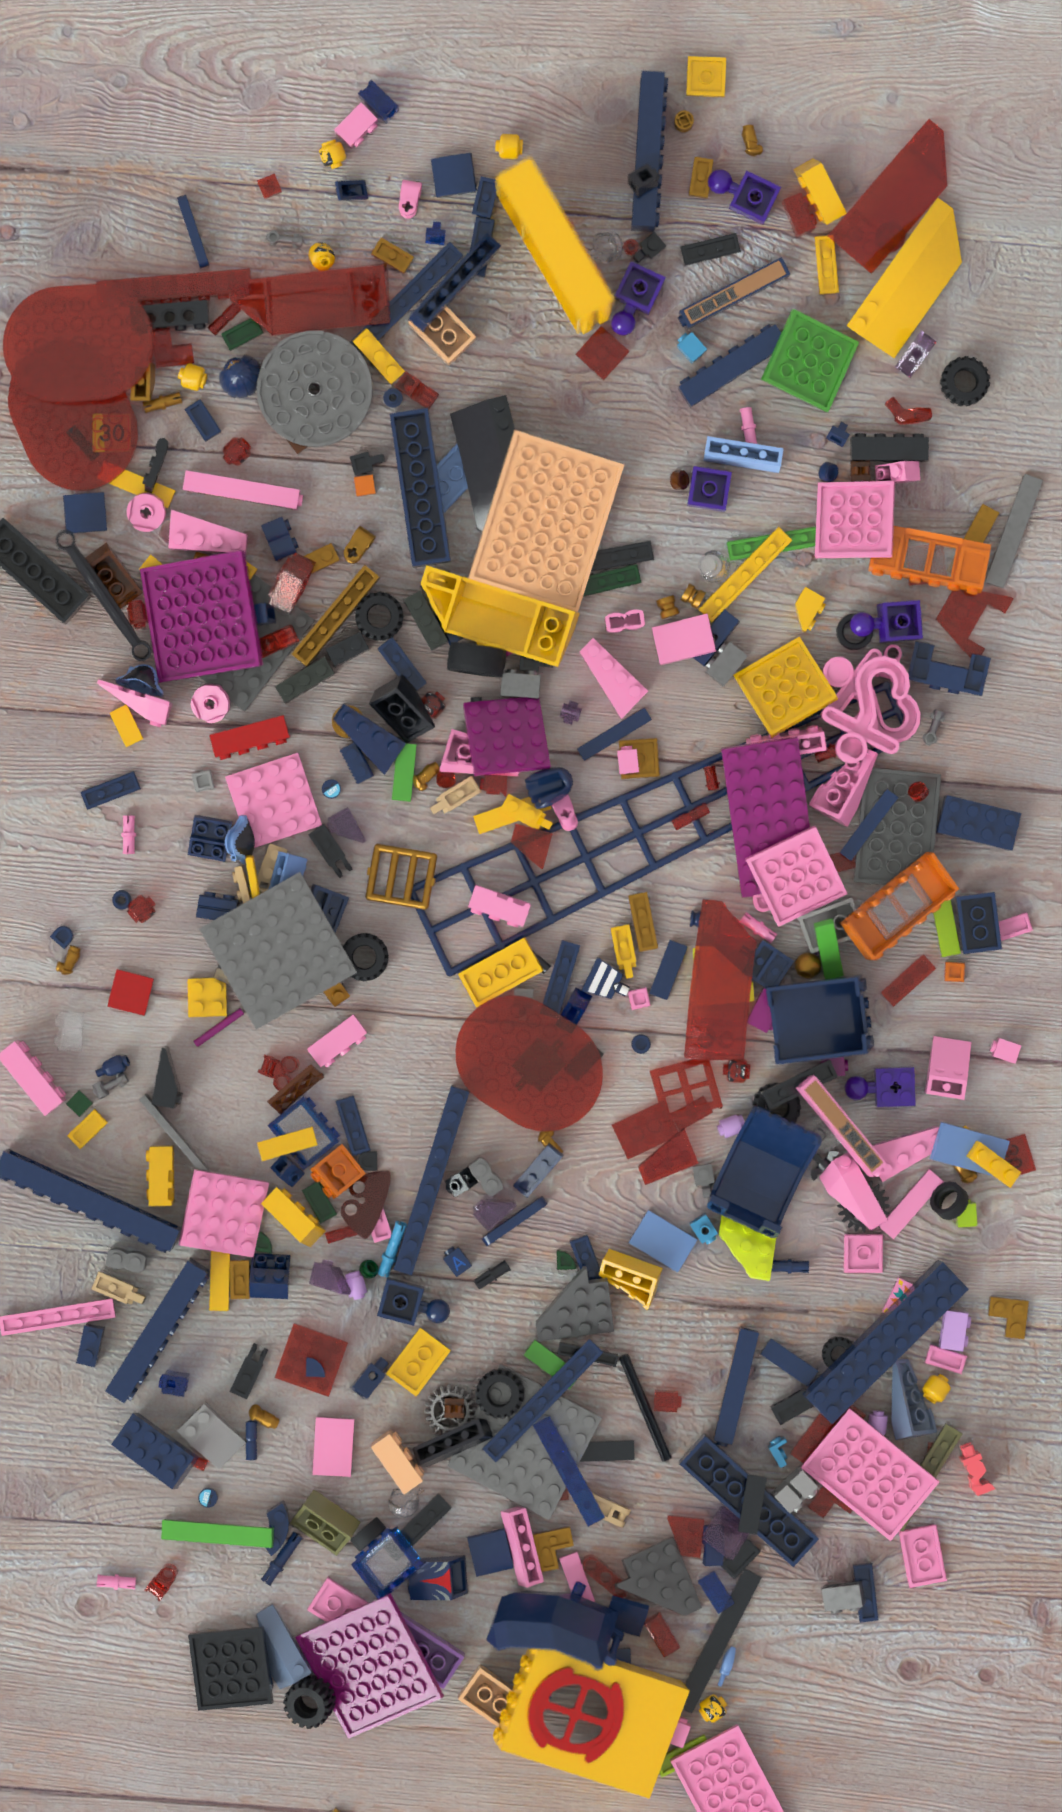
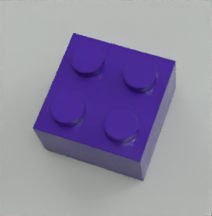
(709, 489)

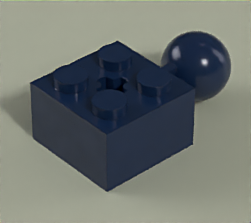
(436, 1310)

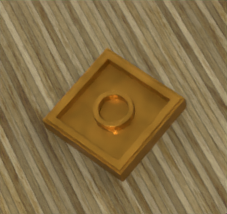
(647, 757)

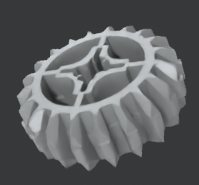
(440, 1397)

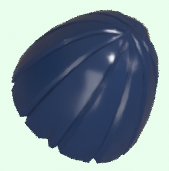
(240, 376)

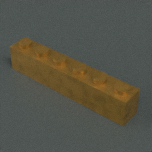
(335, 615)

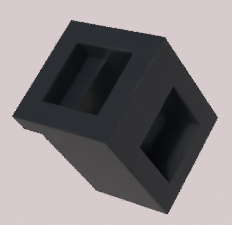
(645, 174)
(457, 1183)

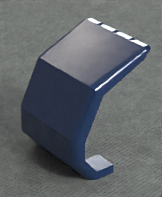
(763, 1171)

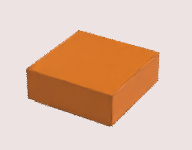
(364, 485)
(954, 971)

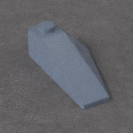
(909, 1412)
(285, 1657)

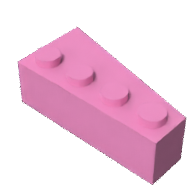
(202, 536)
(616, 682)
(458, 756)
(905, 1150)

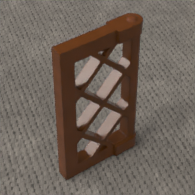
(294, 1087)

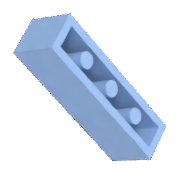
(743, 454)

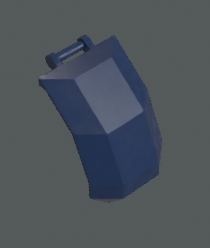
(556, 1623)

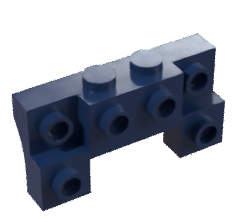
(945, 675)

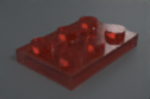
(643, 1131)

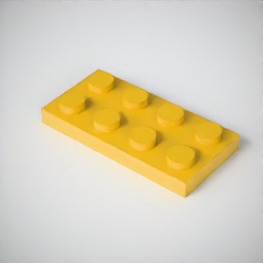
(500, 972)

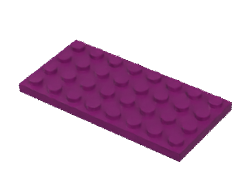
(763, 799)

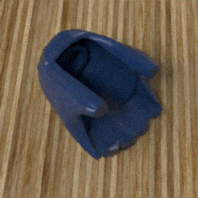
(548, 786)

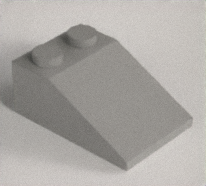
(836, 911)
(211, 1435)

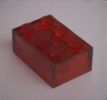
(291, 582)

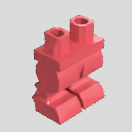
(976, 1469)

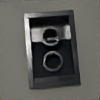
(402, 708)
(167, 1086)

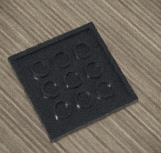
(230, 1668)

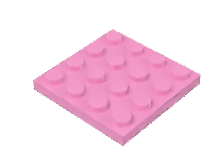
(855, 519)
(275, 799)
(796, 876)
(223, 1213)

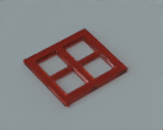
(686, 1089)

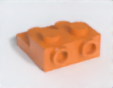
(337, 1172)

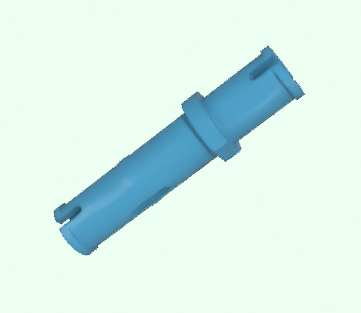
(389, 1256)

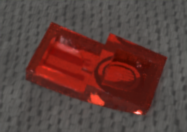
(416, 390)
(278, 640)

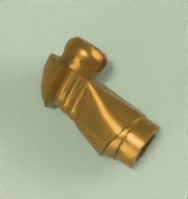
(750, 140)
(425, 776)
(71, 959)
(545, 1138)
(966, 1175)
(264, 1417)

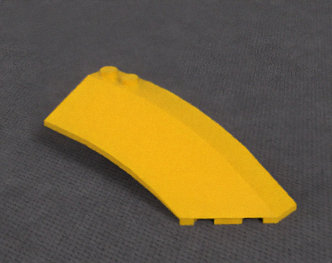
(911, 282)
(499, 616)

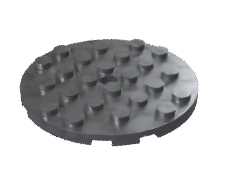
(318, 417)

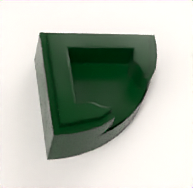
(263, 1243)
(565, 1261)

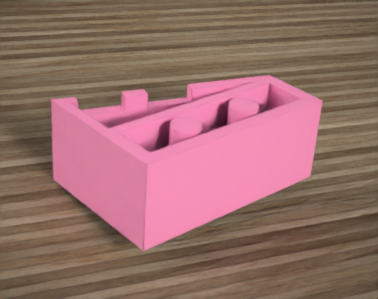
(499, 906)

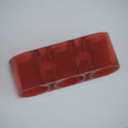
(598, 1570)

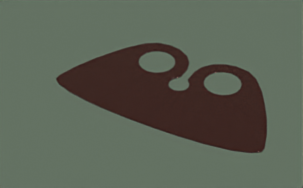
(369, 1212)

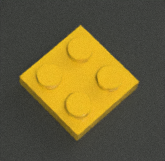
(706, 76)
(206, 997)

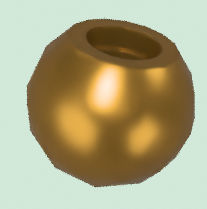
(808, 965)

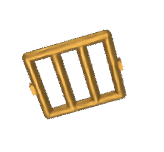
(406, 900)

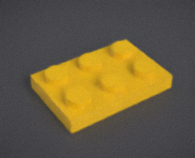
(418, 1361)

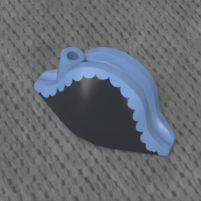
(141, 679)
(240, 840)

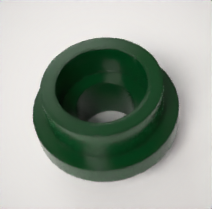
(368, 1269)

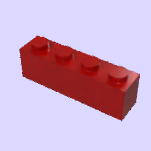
(250, 736)

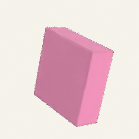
(639, 998)

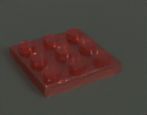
(311, 1343)

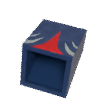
(439, 1579)

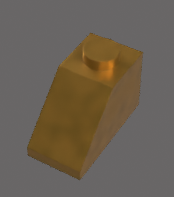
(144, 388)

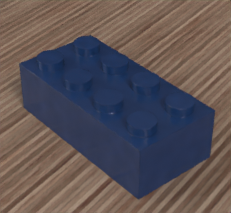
(978, 822)
(155, 1450)

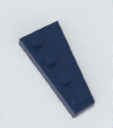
(372, 739)

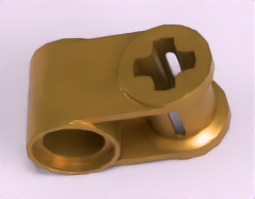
(360, 541)

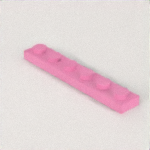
(57, 1316)

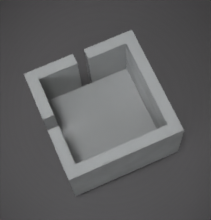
(795, 1489)

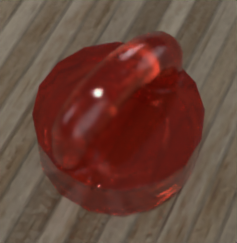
(445, 779)
(918, 791)

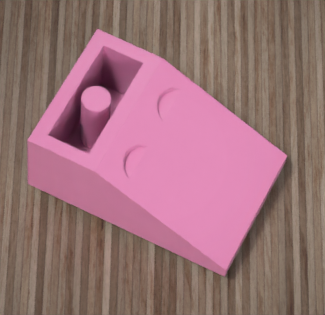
(948, 1068)

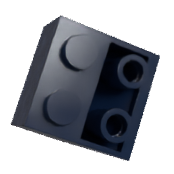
(270, 1276)

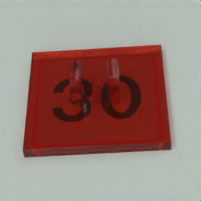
(1019, 1154)

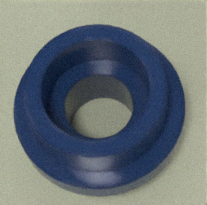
(392, 404)
(115, 899)

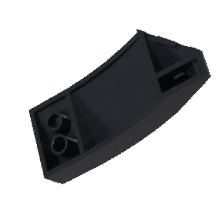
(483, 442)

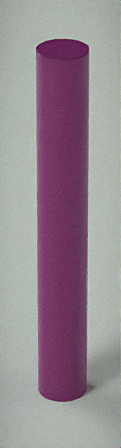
(217, 1028)

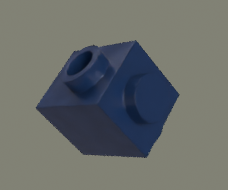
(287, 1170)

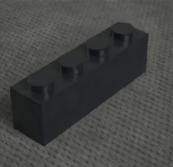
(889, 448)
(452, 1442)

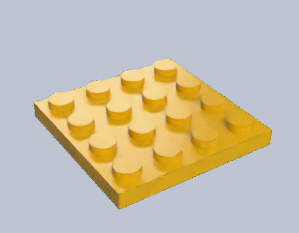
(785, 687)

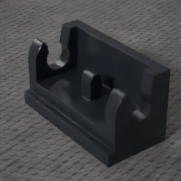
(791, 1406)

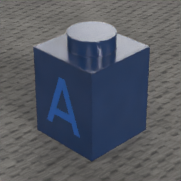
(456, 1260)

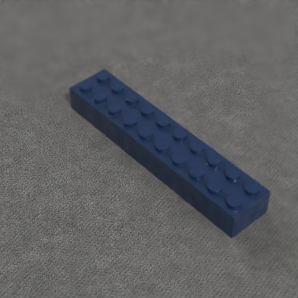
(89, 1200)
(885, 1341)

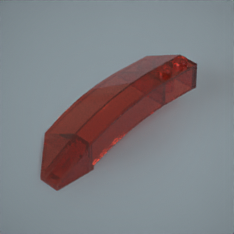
(895, 199)
(315, 298)
(719, 986)

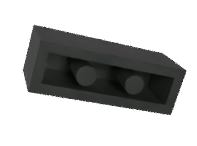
(425, 620)
(304, 680)

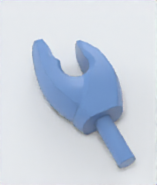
(726, 1664)

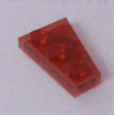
(668, 1159)

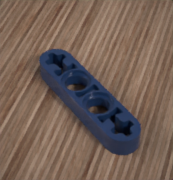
(193, 231)
(514, 1221)

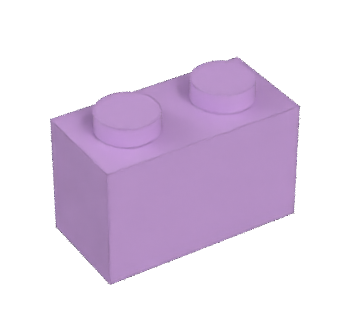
(954, 1330)

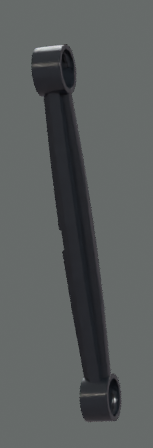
(103, 595)

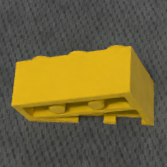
(820, 191)
(160, 1175)
(293, 1217)
(631, 1275)

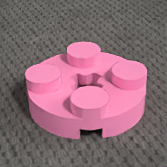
(137, 518)
(205, 712)

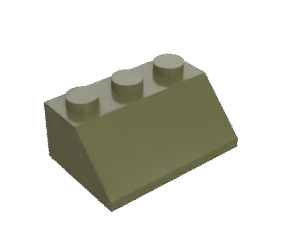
(325, 1522)

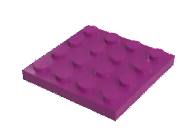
(506, 736)

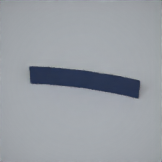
(614, 734)
(868, 824)

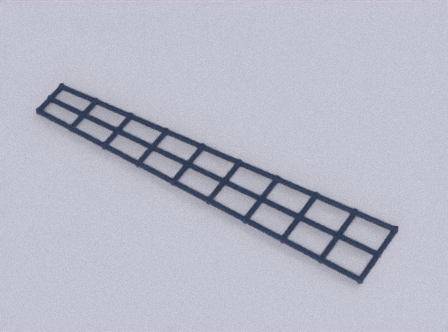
(534, 881)

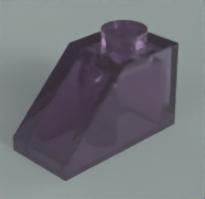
(915, 354)
(345, 826)
(329, 1277)

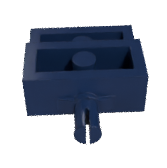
(331, 903)
(769, 965)

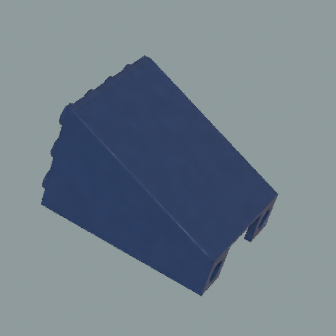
(820, 1019)

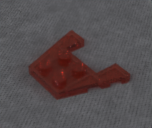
(962, 613)

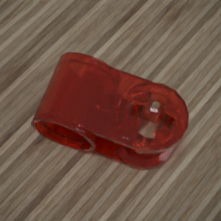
(160, 1584)

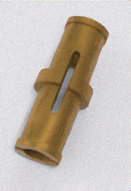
(162, 402)

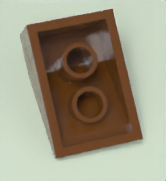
(114, 575)

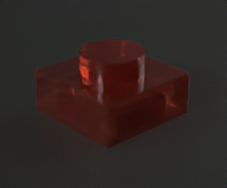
(269, 186)

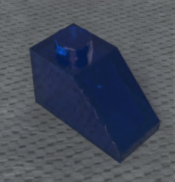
(576, 1005)

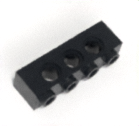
(199, 308)

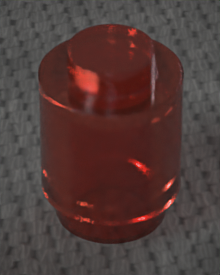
(137, 614)

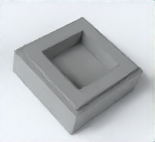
(203, 781)

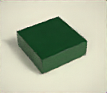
(79, 1103)

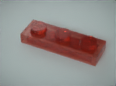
(908, 980)

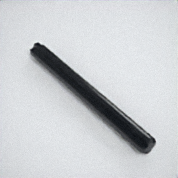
(645, 1407)

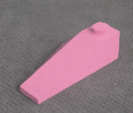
(147, 706)
(842, 793)
(849, 1187)

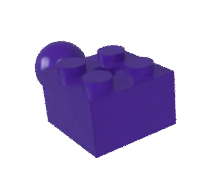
(751, 184)
(624, 321)
(886, 621)
(884, 1077)

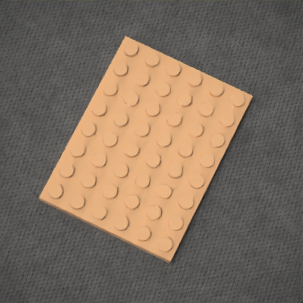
(546, 521)

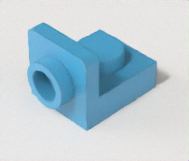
(779, 1455)

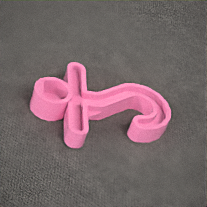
(841, 675)
(864, 726)

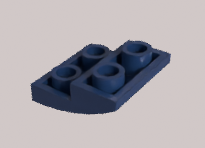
(453, 175)
(85, 512)
(209, 838)
(490, 1552)

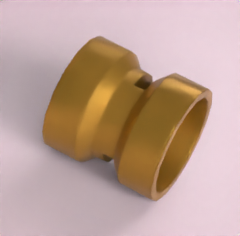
(683, 121)
(689, 593)
(667, 606)

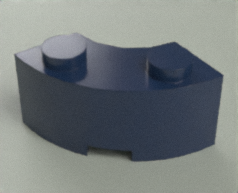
(279, 1520)

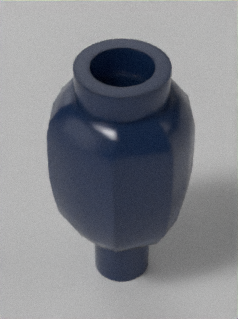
(113, 1066)

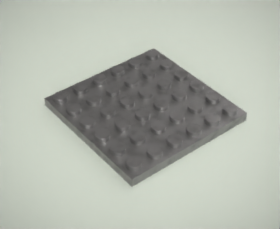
(278, 950)
(526, 1469)

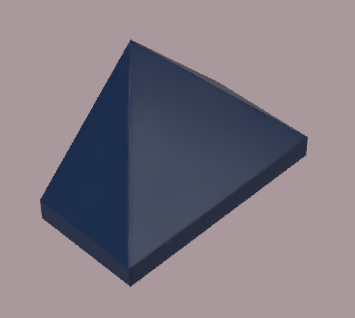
(351, 190)

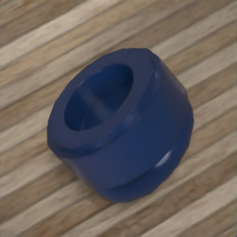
(828, 472)

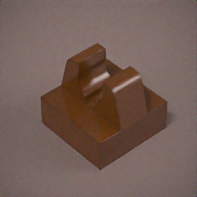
(860, 470)
(454, 1407)

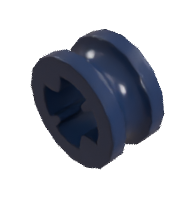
(694, 918)

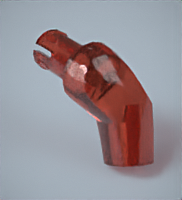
(908, 416)

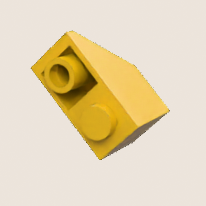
(807, 606)

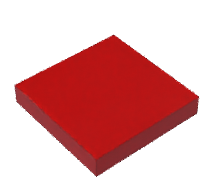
(130, 992)

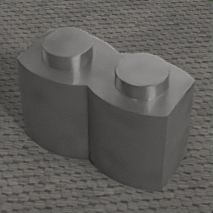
(489, 1180)
(121, 1258)

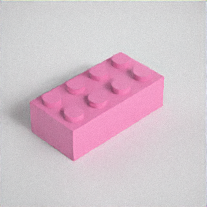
(32, 1077)

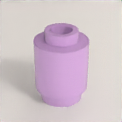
(730, 1126)
(356, 1284)
(878, 1421)

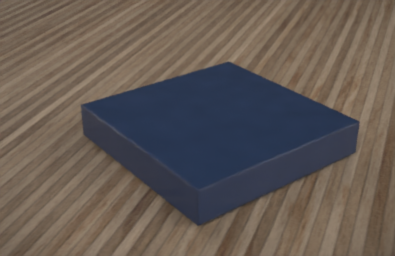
(631, 1615)

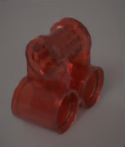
(278, 1069)

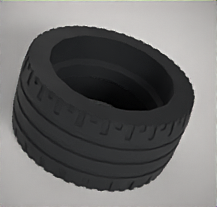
(476, 660)

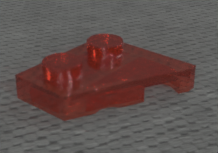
(532, 843)
(687, 1534)

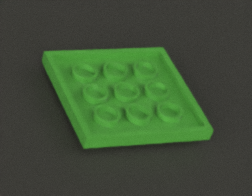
(810, 360)

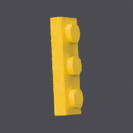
(378, 356)
(993, 1164)

